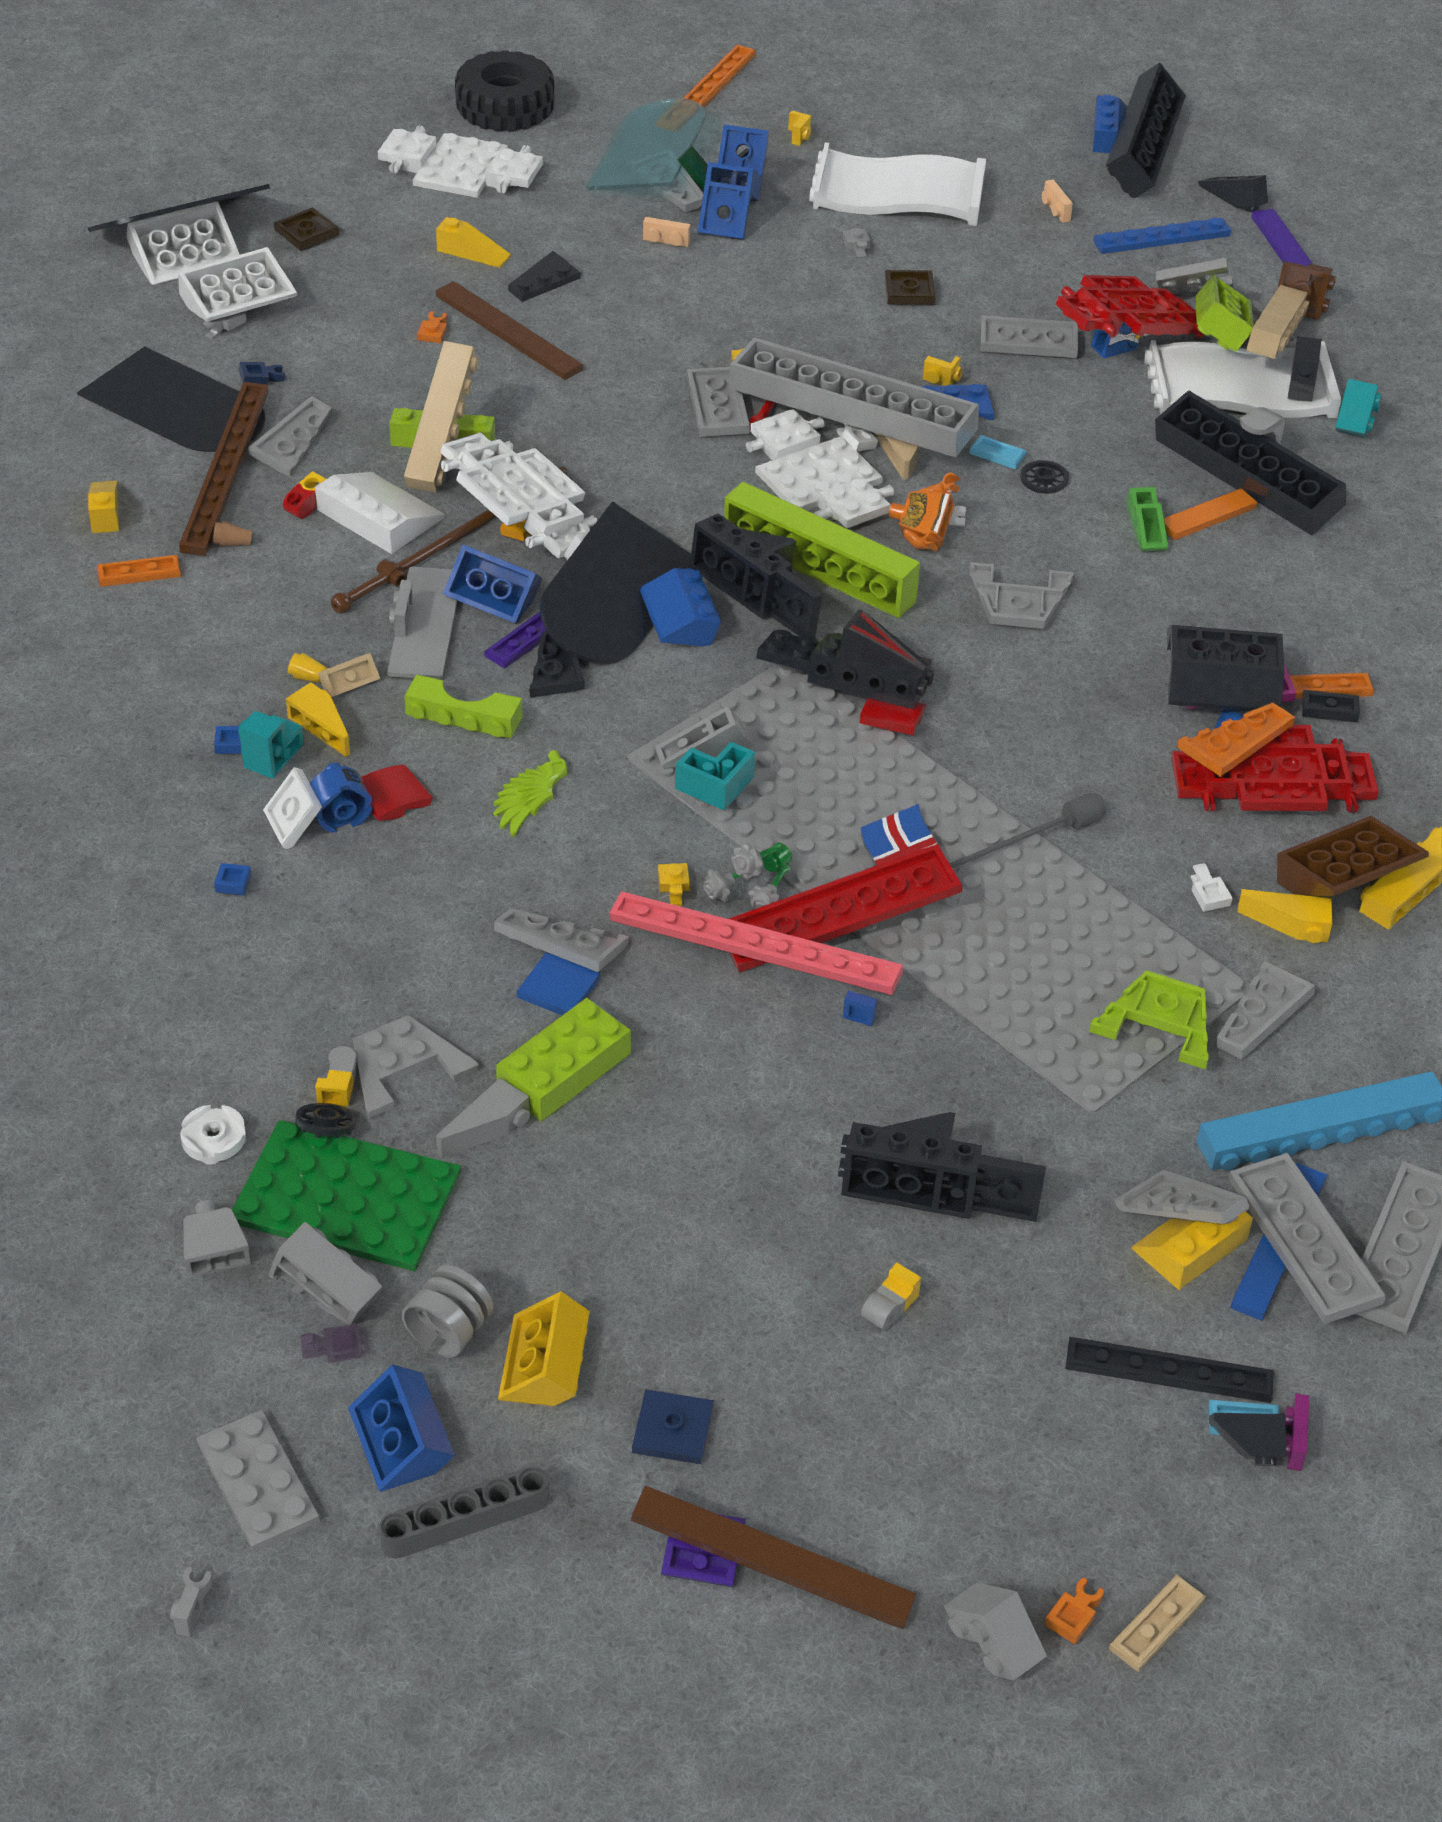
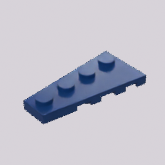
(974, 393)

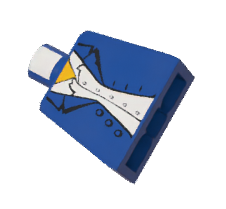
(1122, 343)

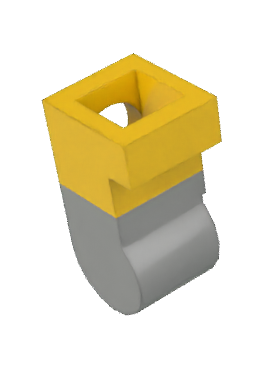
(340, 1079)
(892, 1297)

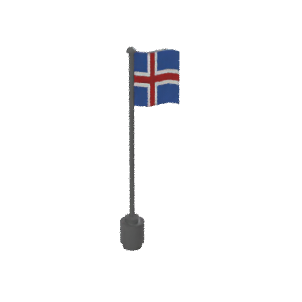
(907, 832)

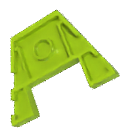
(1165, 1006)

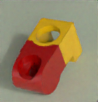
(302, 497)

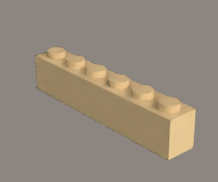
(1278, 322)
(441, 416)

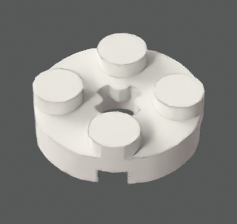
(213, 1148)

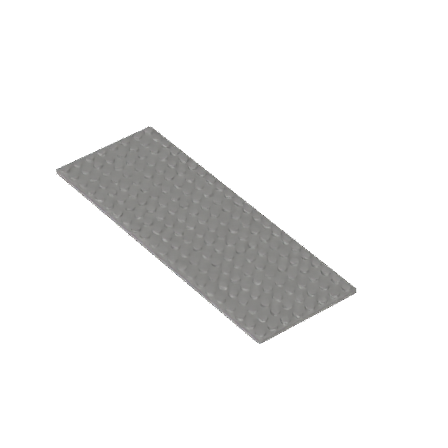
(1025, 944)

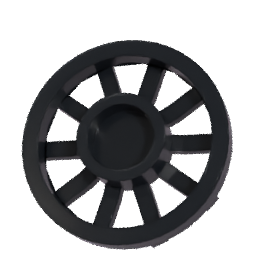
(1044, 476)
(325, 1120)

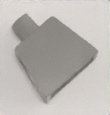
(213, 1240)

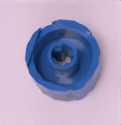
(341, 796)

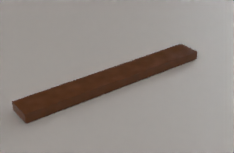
(509, 330)
(773, 1557)

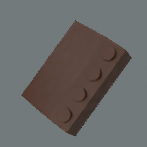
(1345, 858)

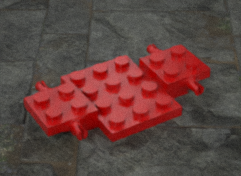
(1111, 300)
(1283, 776)

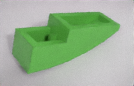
(1147, 518)

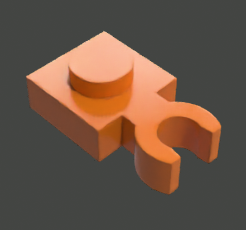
(433, 329)
(1075, 1614)

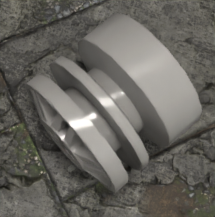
(447, 1307)

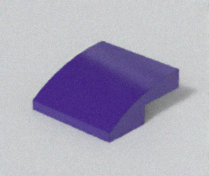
(695, 1564)

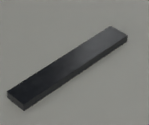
(1170, 1369)

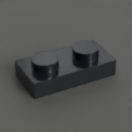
(1330, 705)

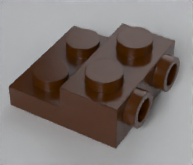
(1310, 279)

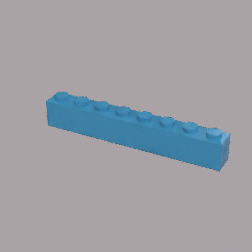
(1321, 1121)

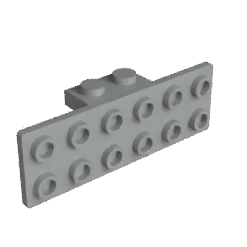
(421, 624)

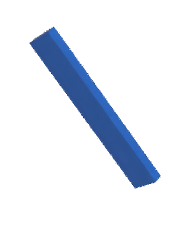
(1266, 1266)

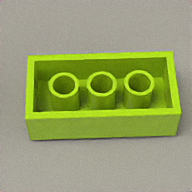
(1224, 313)
(566, 1057)

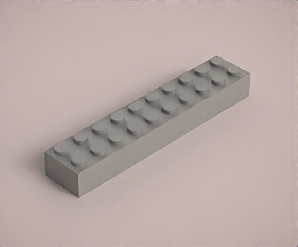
(855, 397)

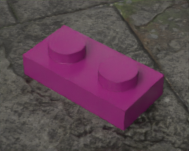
(1297, 1420)

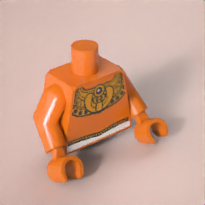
(927, 513)

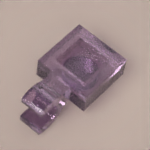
(338, 1344)

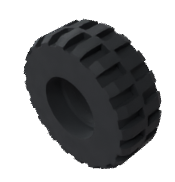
(504, 91)

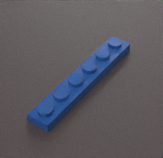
(1161, 235)

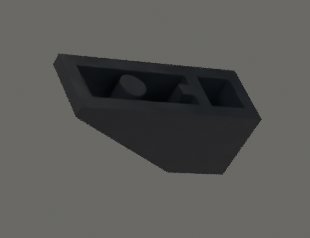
(1239, 190)
(1304, 368)

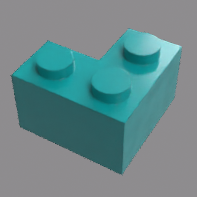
(1358, 407)
(268, 742)
(718, 778)

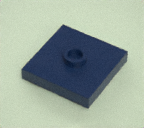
(672, 1426)

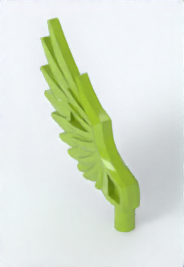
(528, 792)

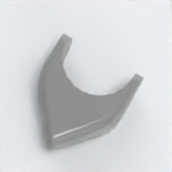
(1264, 422)

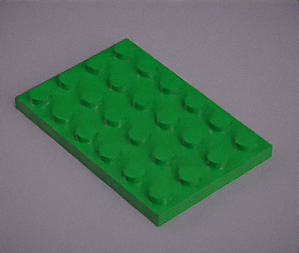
(354, 1191)

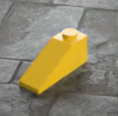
(467, 242)
(103, 506)
(318, 715)
(1291, 914)

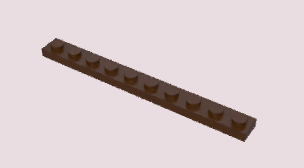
(223, 469)

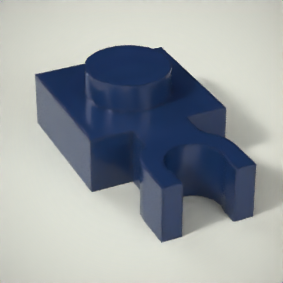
(259, 373)

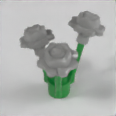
(748, 863)

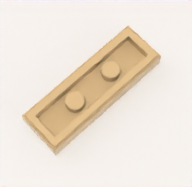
(1157, 1623)

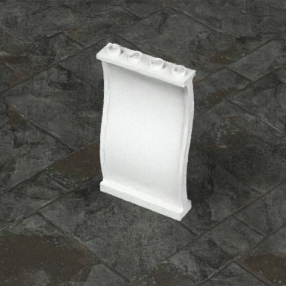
(898, 184)
(1236, 379)

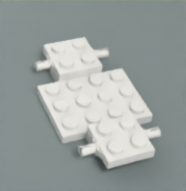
(458, 162)
(817, 473)
(520, 489)

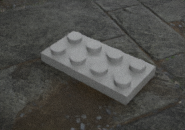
(1029, 336)
(715, 404)
(257, 1480)

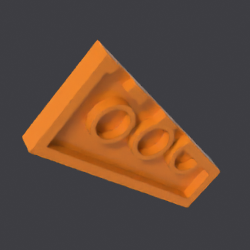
(1236, 739)

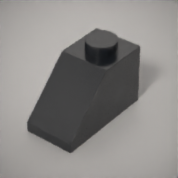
(1253, 1435)

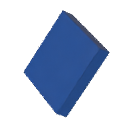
(557, 984)

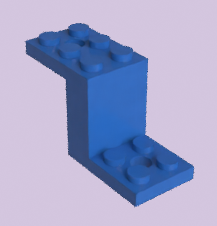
(733, 181)

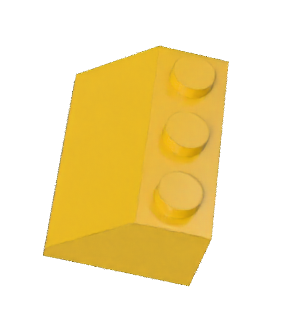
(1189, 1247)
(545, 1352)

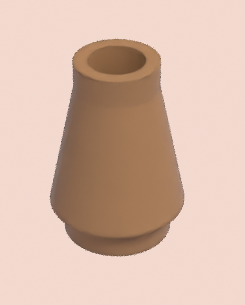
(231, 535)

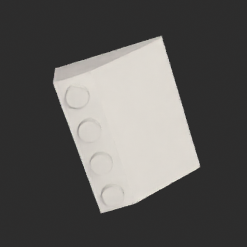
(180, 241)
(234, 285)
(375, 509)

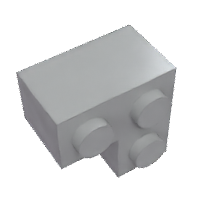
(999, 1625)

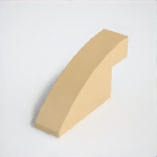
(901, 454)

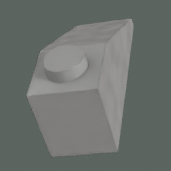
(707, 736)
(486, 1119)

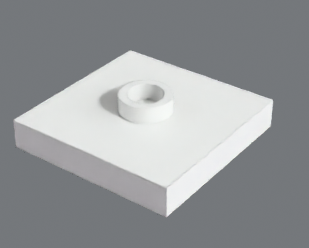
(292, 808)

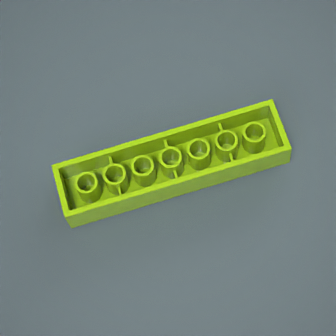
(829, 550)

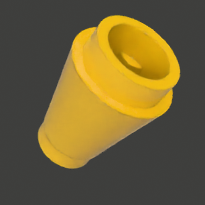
(305, 668)

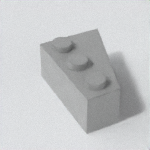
(325, 1273)

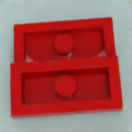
(892, 716)
(394, 791)

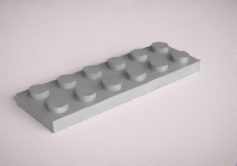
(1307, 1238)
(1405, 1245)

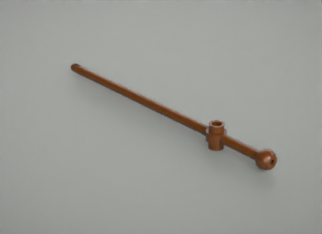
(394, 572)

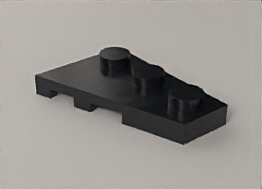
(543, 277)
(555, 670)

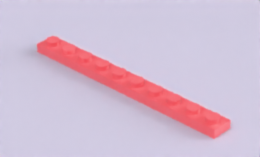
(757, 943)

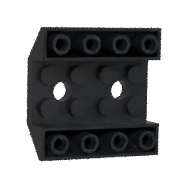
(1225, 668)

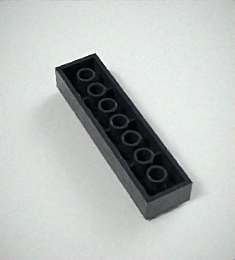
(1145, 131)
(1251, 462)

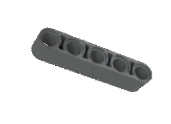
(476, 1499)

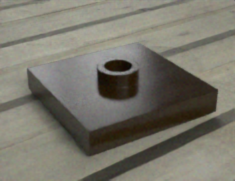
(306, 229)
(910, 287)

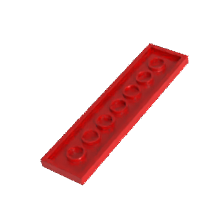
(856, 900)

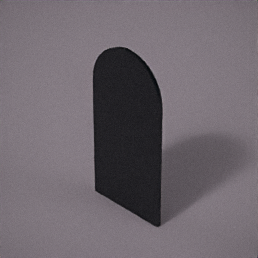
(178, 208)
(167, 399)
(596, 596)

